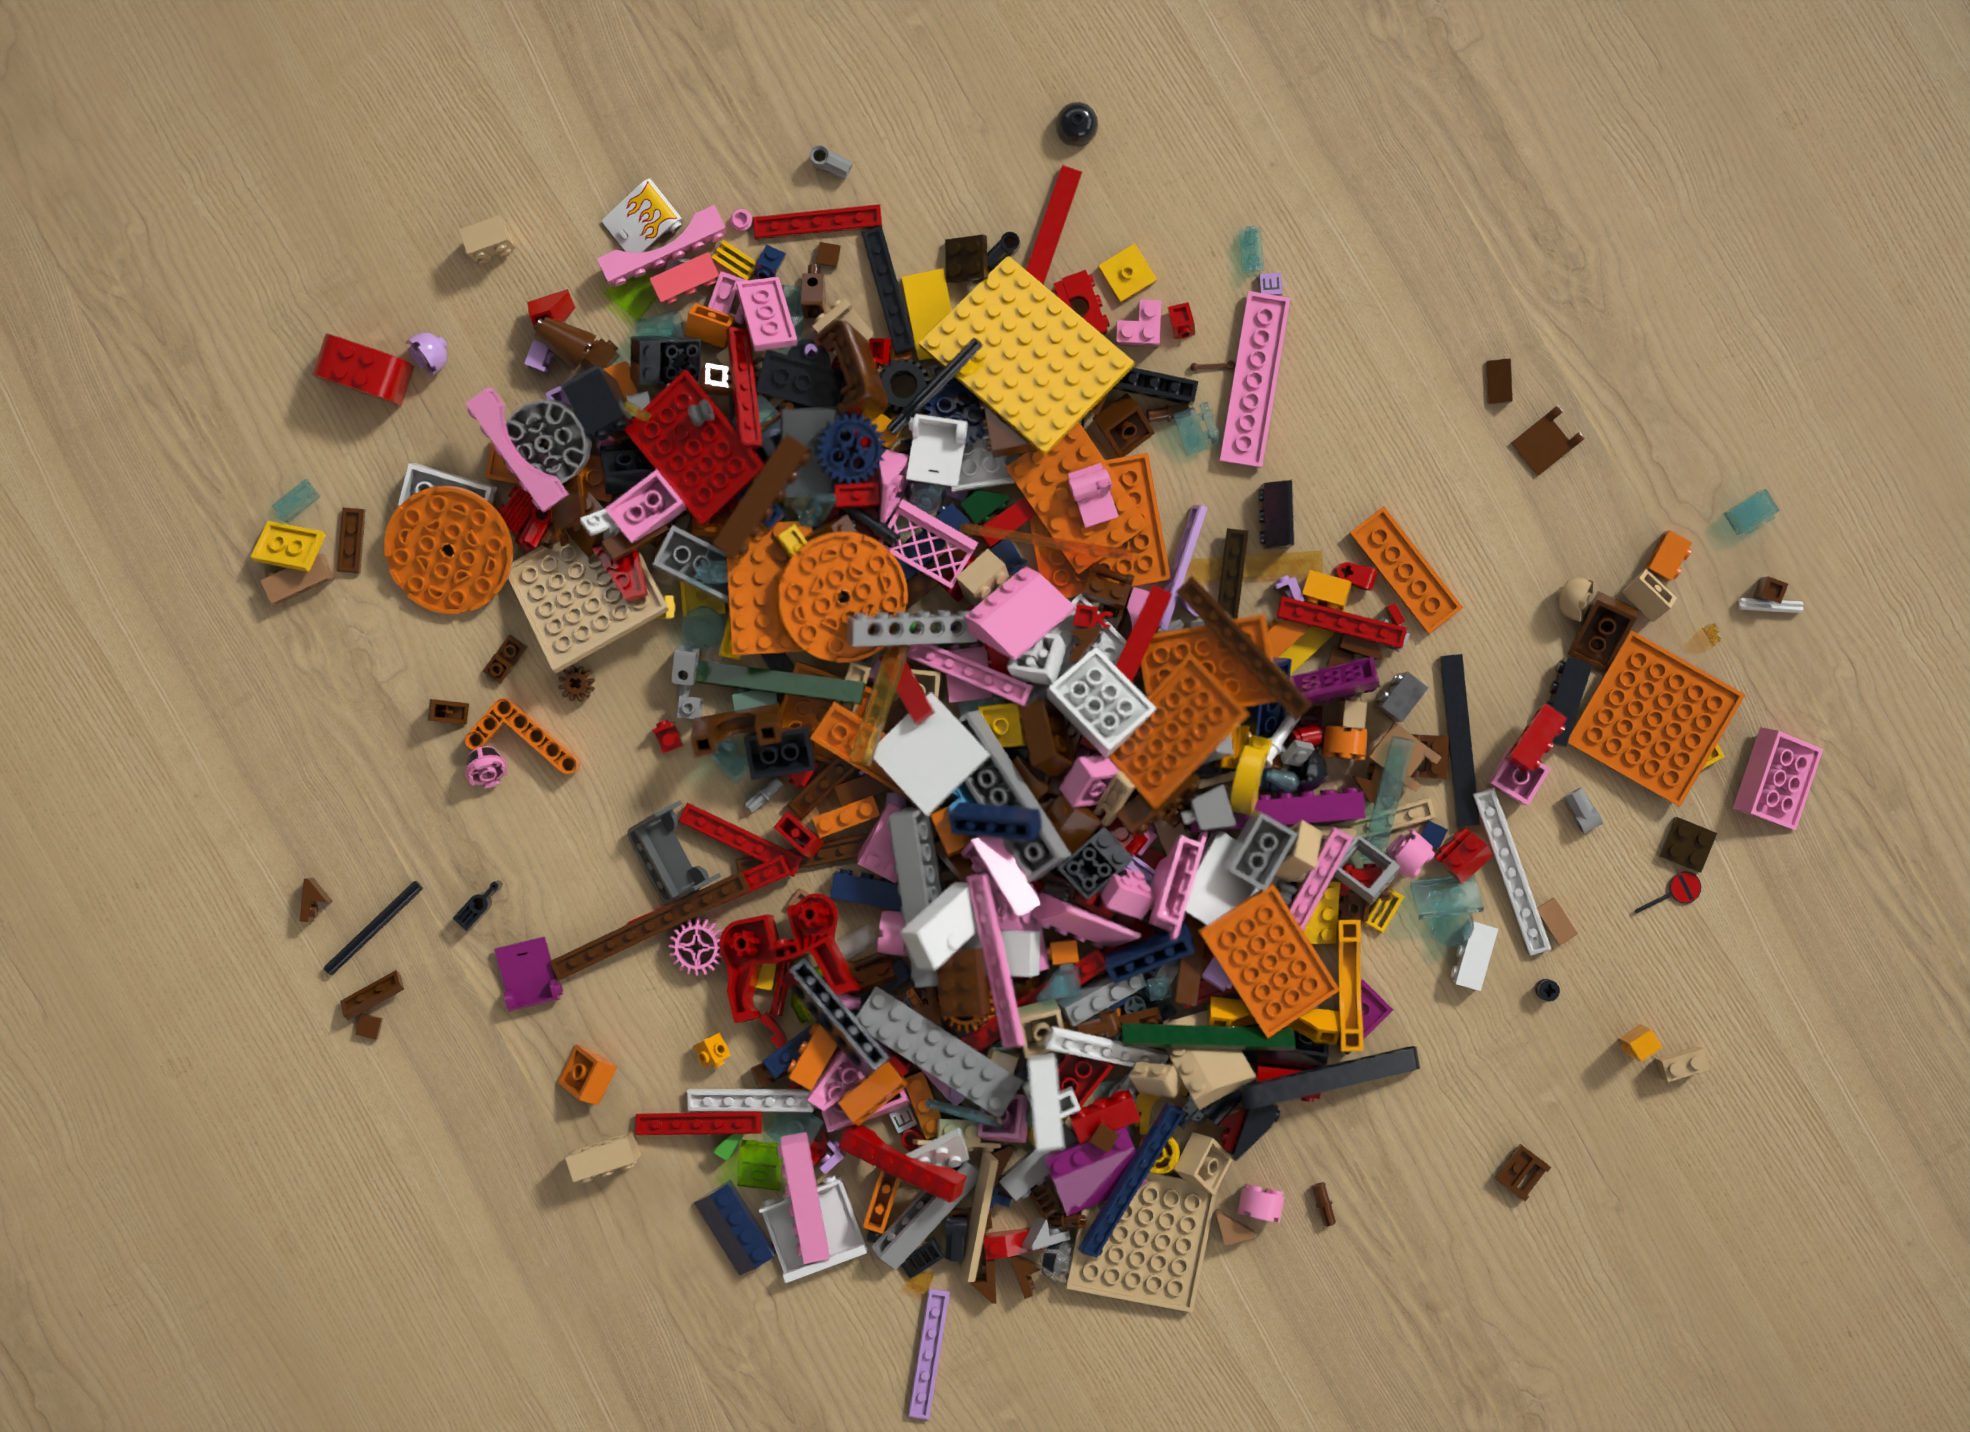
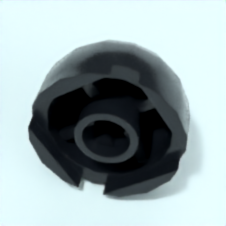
(1076, 124)
(1311, 773)

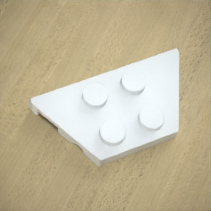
(944, 1151)

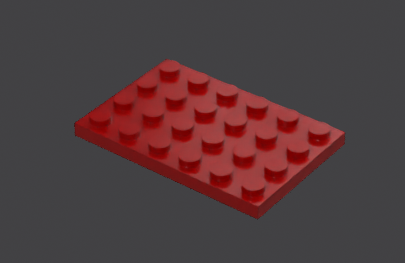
(696, 461)

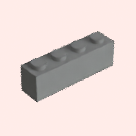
(1097, 997)
(1031, 1169)

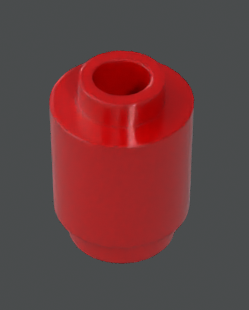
(1309, 734)

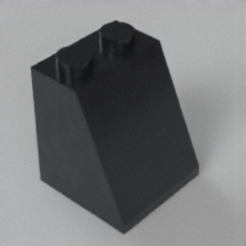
(597, 403)

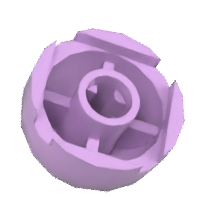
(428, 351)

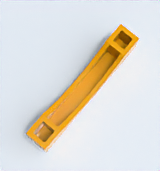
(1350, 985)
(1317, 1024)

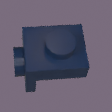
(769, 262)

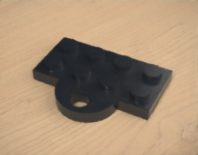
(801, 377)

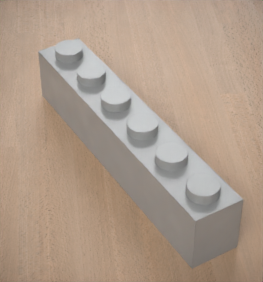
(919, 1221)

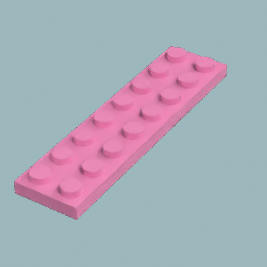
(1254, 379)

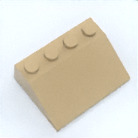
(1209, 1072)

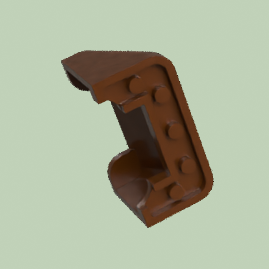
(864, 386)

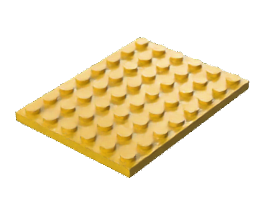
(1037, 356)

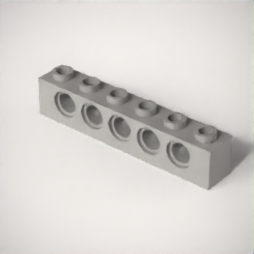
(858, 625)

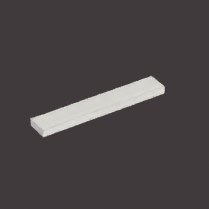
(1101, 1048)
(748, 1100)

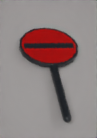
(1683, 887)

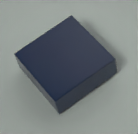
(1434, 834)

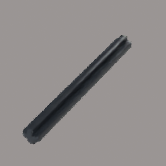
(934, 386)
(373, 927)

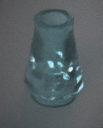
(1284, 780)

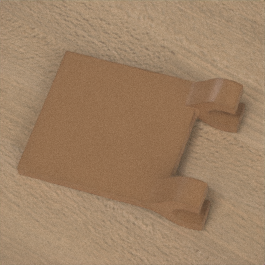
(1418, 753)

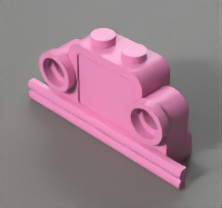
(1174, 883)

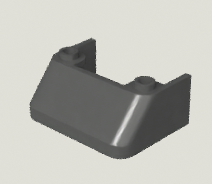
(665, 858)

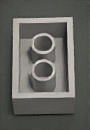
(1259, 850)

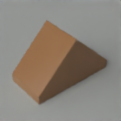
(1233, 1230)

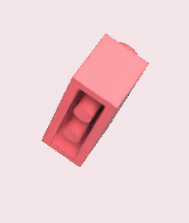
(684, 278)

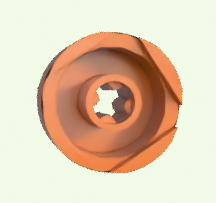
(1344, 742)

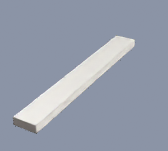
(1512, 871)

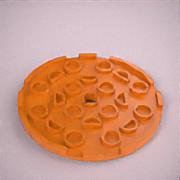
(474, 531)
(820, 573)

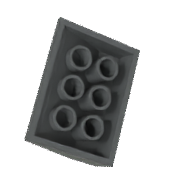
(805, 426)

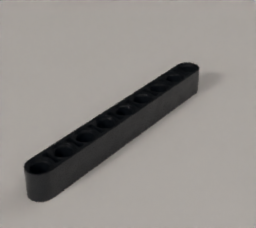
(1329, 1077)

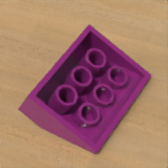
(1338, 680)
(1087, 1173)

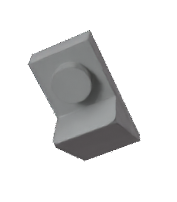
(1042, 1236)

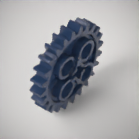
(949, 396)
(831, 442)

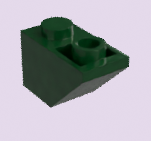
(981, 503)

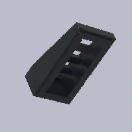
(940, 1254)

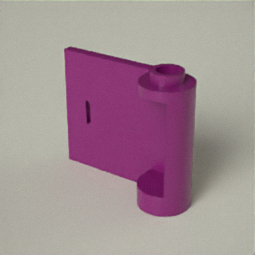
(527, 977)

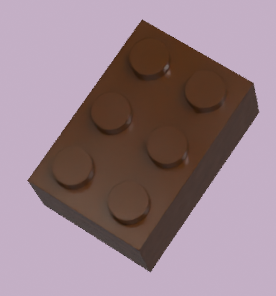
(1047, 738)
(964, 984)

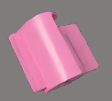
(1093, 495)

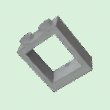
(1391, 870)

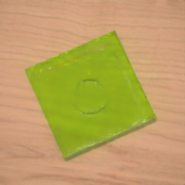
(633, 296)

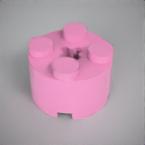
(1410, 853)
(890, 939)
(1261, 1204)

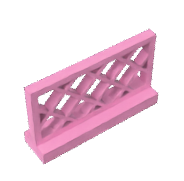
(941, 531)

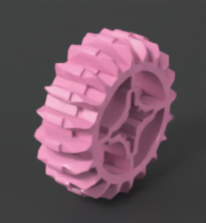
(678, 946)

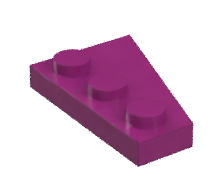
(1373, 1010)

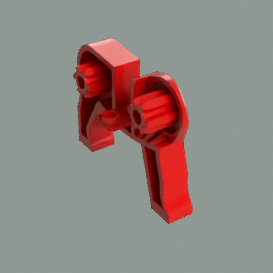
(756, 942)

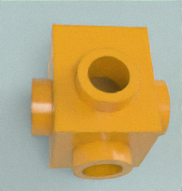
(712, 1051)

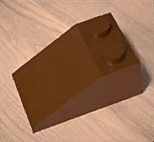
(1603, 631)

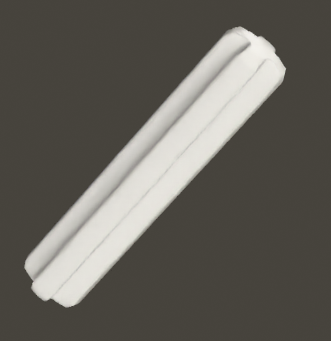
(1765, 605)

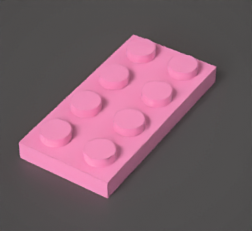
(766, 313)

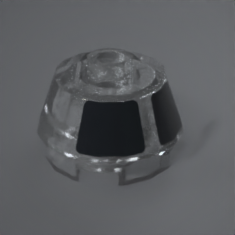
(1056, 1261)

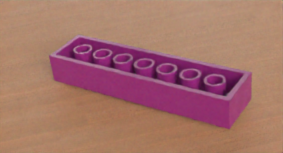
(1305, 807)

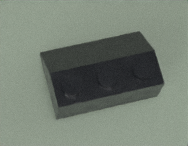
(623, 467)
(1276, 515)
(789, 756)

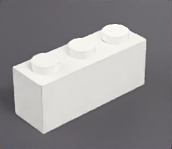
(1474, 957)

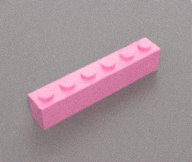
(804, 1197)

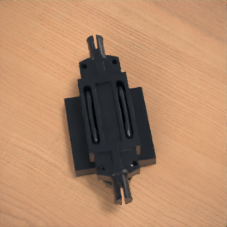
(1215, 1111)

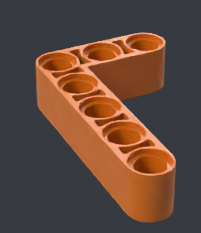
(526, 733)

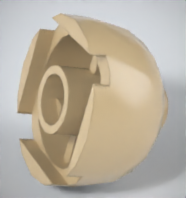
(1575, 597)

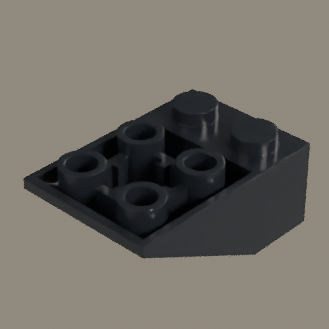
(663, 358)
(1095, 863)

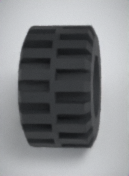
(898, 368)

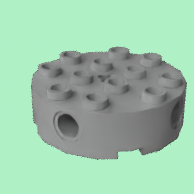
(559, 425)

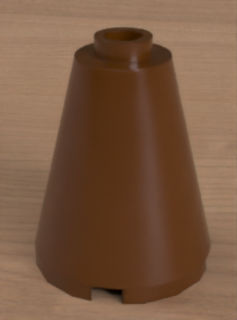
(564, 340)

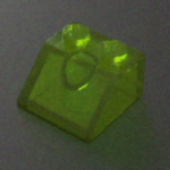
(759, 1165)

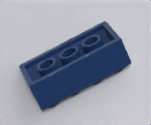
(1267, 717)
(735, 1228)

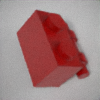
(1465, 859)

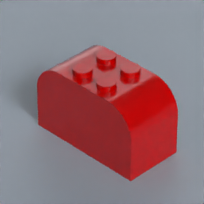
(363, 369)

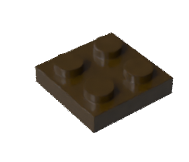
(966, 258)
(1688, 844)

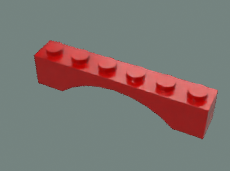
(934, 1179)

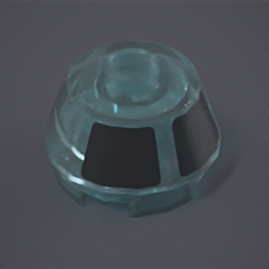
(925, 495)

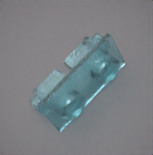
(1251, 249)

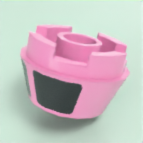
(485, 767)

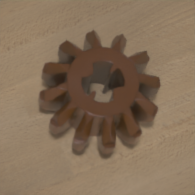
(574, 691)

